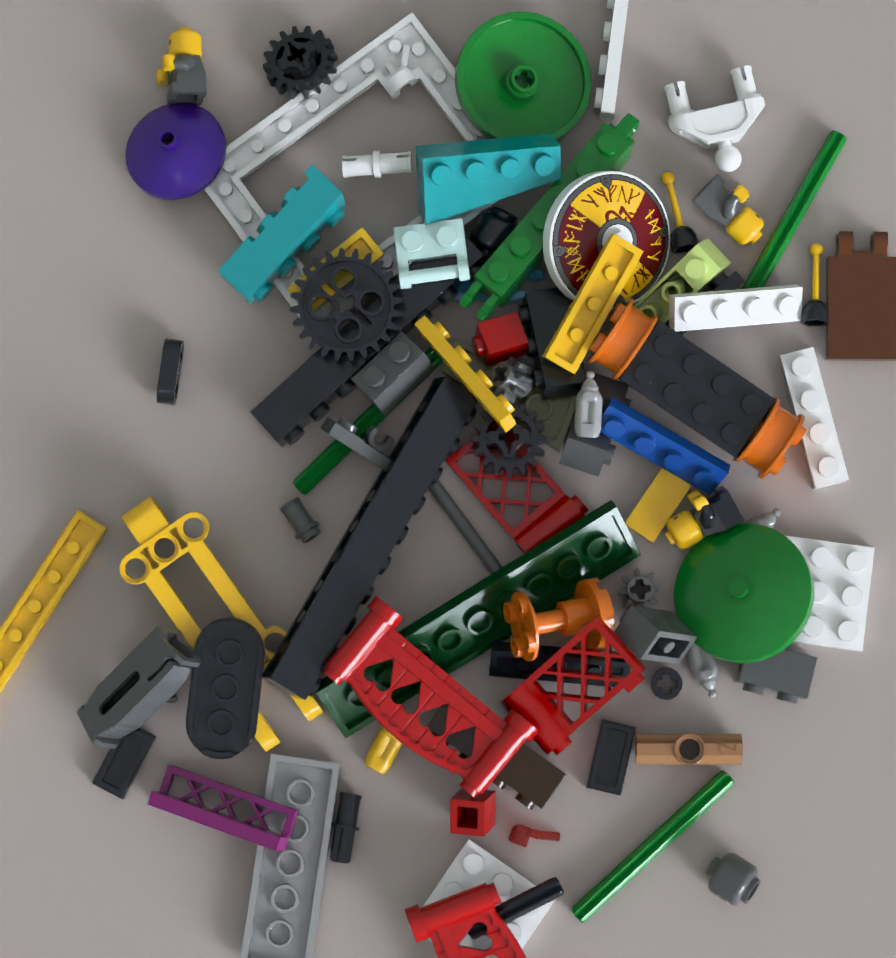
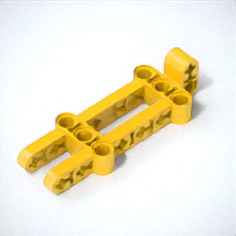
(150, 524)

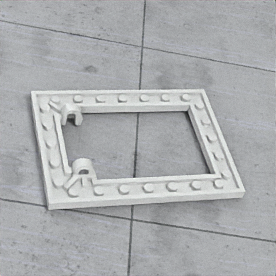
(395, 59)

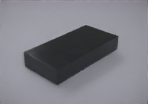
(611, 757)
(124, 763)

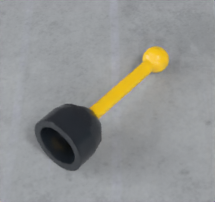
(683, 237)
(815, 311)

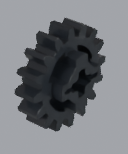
(288, 74)
(526, 440)

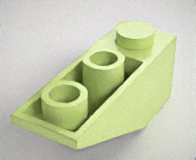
(689, 275)

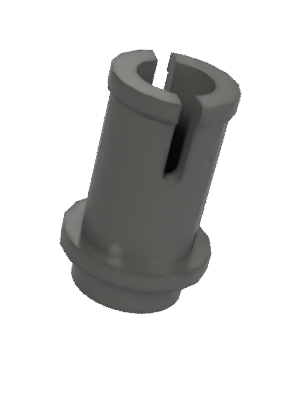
(300, 520)

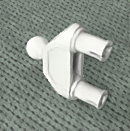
(720, 124)

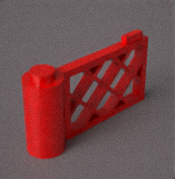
(545, 521)
(549, 717)

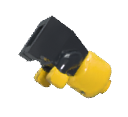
(707, 518)

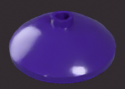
(183, 165)

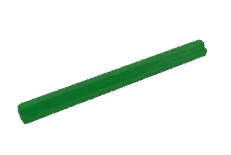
(796, 210)
(338, 451)
(652, 846)

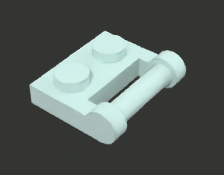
(431, 242)

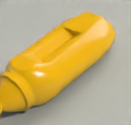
(382, 751)

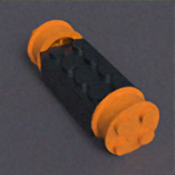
(697, 389)

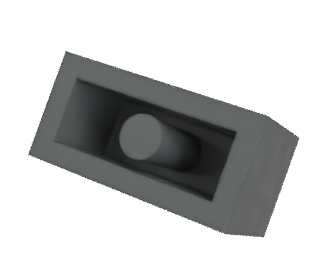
(393, 373)
(655, 634)
(785, 673)

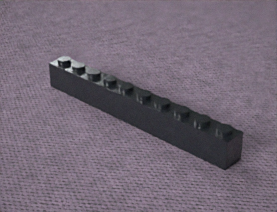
(370, 538)

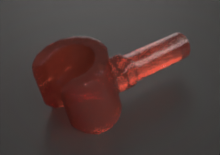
(520, 835)

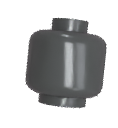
(733, 879)

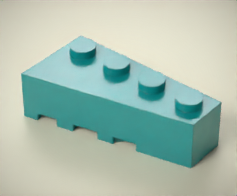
(479, 172)
(284, 237)

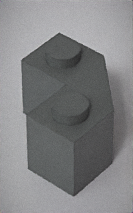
(591, 453)

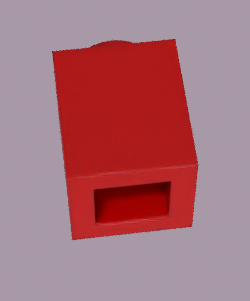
(500, 339)
(472, 815)

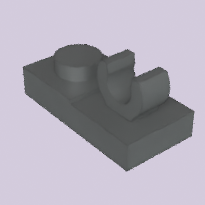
(345, 433)

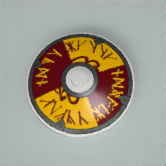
(585, 218)

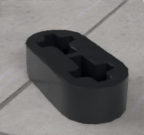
(170, 371)

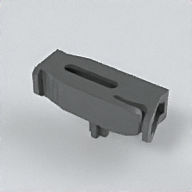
(138, 687)

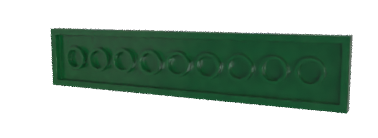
(475, 617)

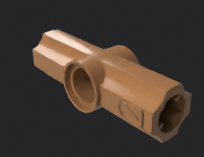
(712, 749)

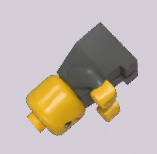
(185, 62)
(722, 205)

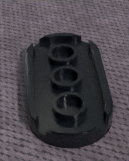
(225, 688)

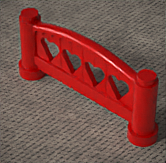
(494, 738)
(453, 917)

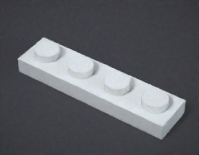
(610, 64)
(735, 307)
(810, 399)

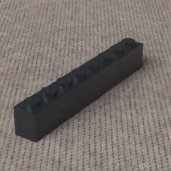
(321, 380)

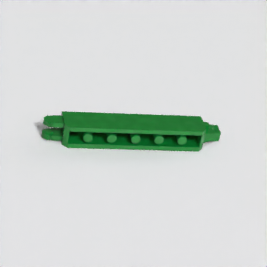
(523, 248)

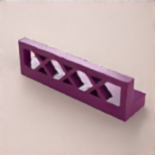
(213, 818)

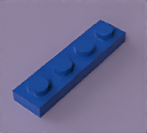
(662, 446)

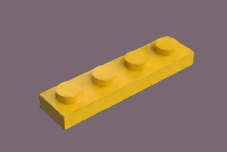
(592, 303)
(458, 362)

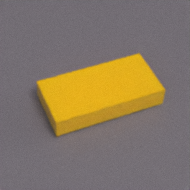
(657, 505)

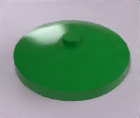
(523, 77)
(744, 593)

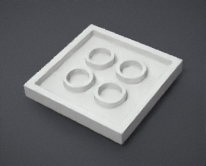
(840, 593)
(475, 867)

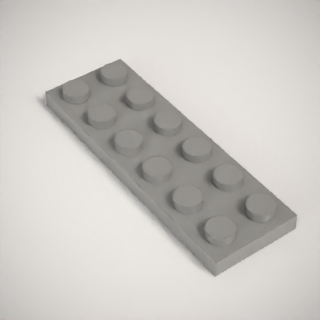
(290, 882)

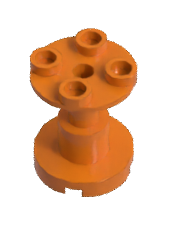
(567, 618)

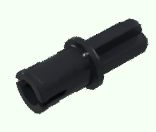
(345, 827)

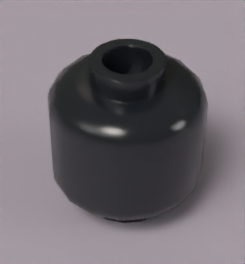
(492, 229)

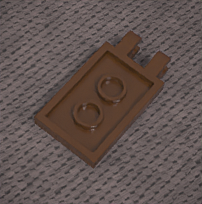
(861, 301)

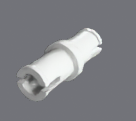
(377, 164)

